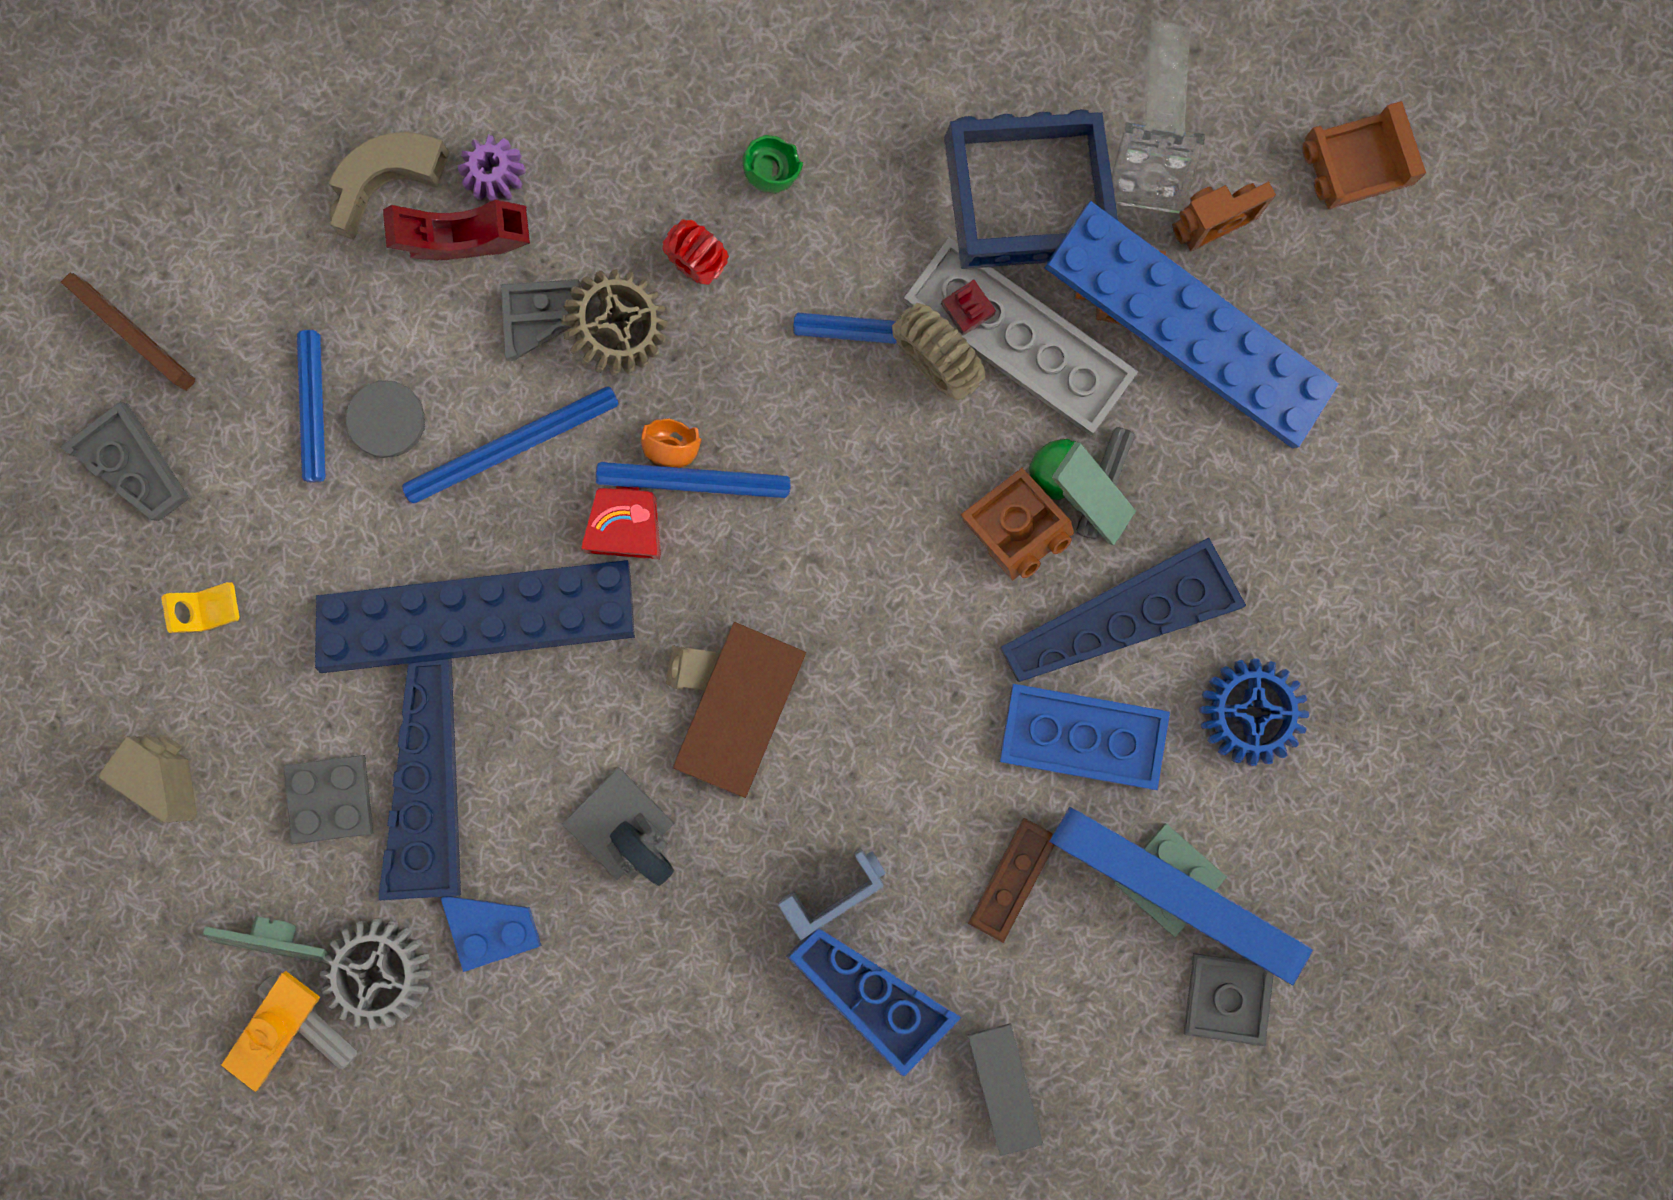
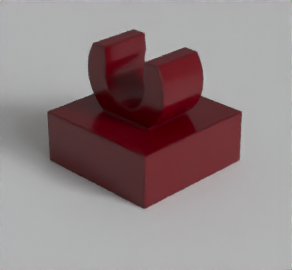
(968, 307)

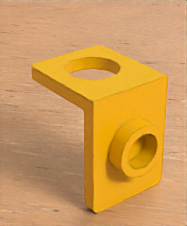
(207, 609)

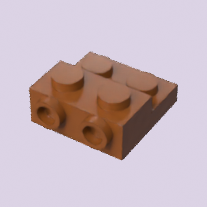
(1218, 213)
(1019, 525)

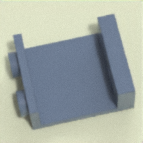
(800, 918)

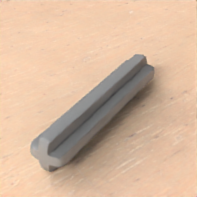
(319, 1033)

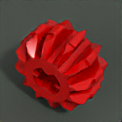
(695, 251)

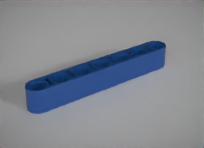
(1181, 895)

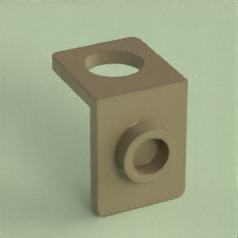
(690, 667)

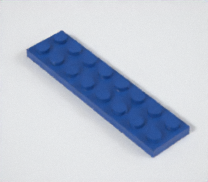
(1191, 325)

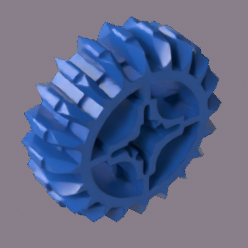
(1288, 713)

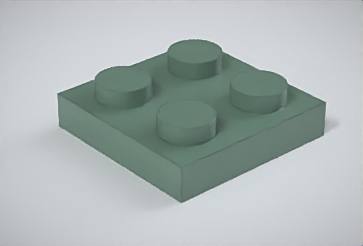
(1181, 855)

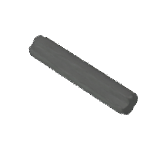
(1112, 465)

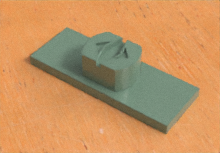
(1093, 493)
(268, 938)

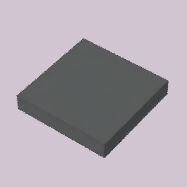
(1228, 1000)

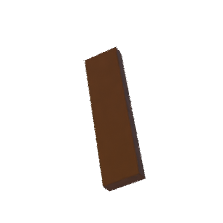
(128, 331)

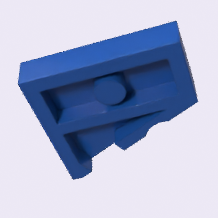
(488, 930)

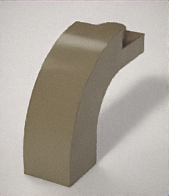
(377, 163)

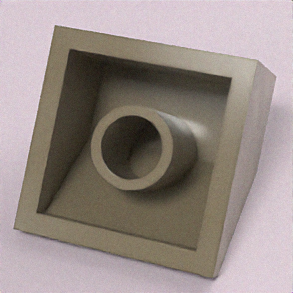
(153, 777)

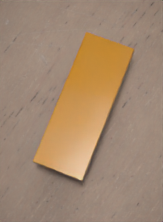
(270, 1031)

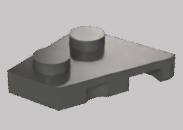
(533, 314)

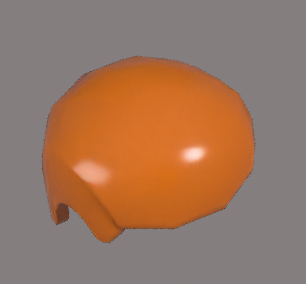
(677, 454)

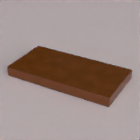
(739, 710)

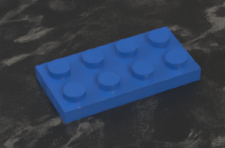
(1084, 736)

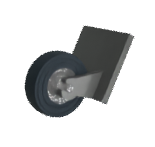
(623, 829)

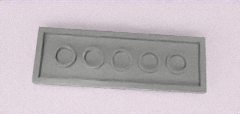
(1030, 342)

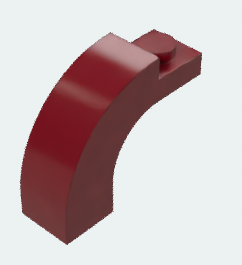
(457, 235)

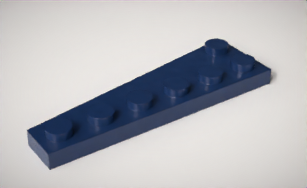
(1151, 604)
(423, 820)

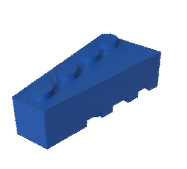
(873, 1000)

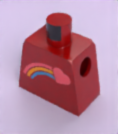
(623, 524)

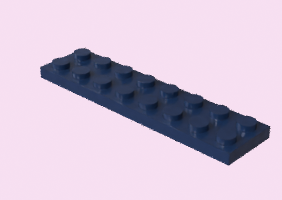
(473, 616)

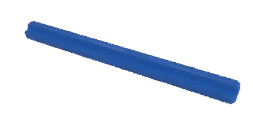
(510, 445)

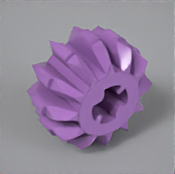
(502, 175)

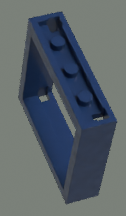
(1006, 127)

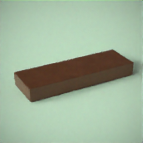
(1012, 880)

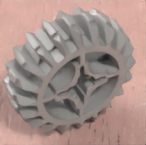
(368, 989)

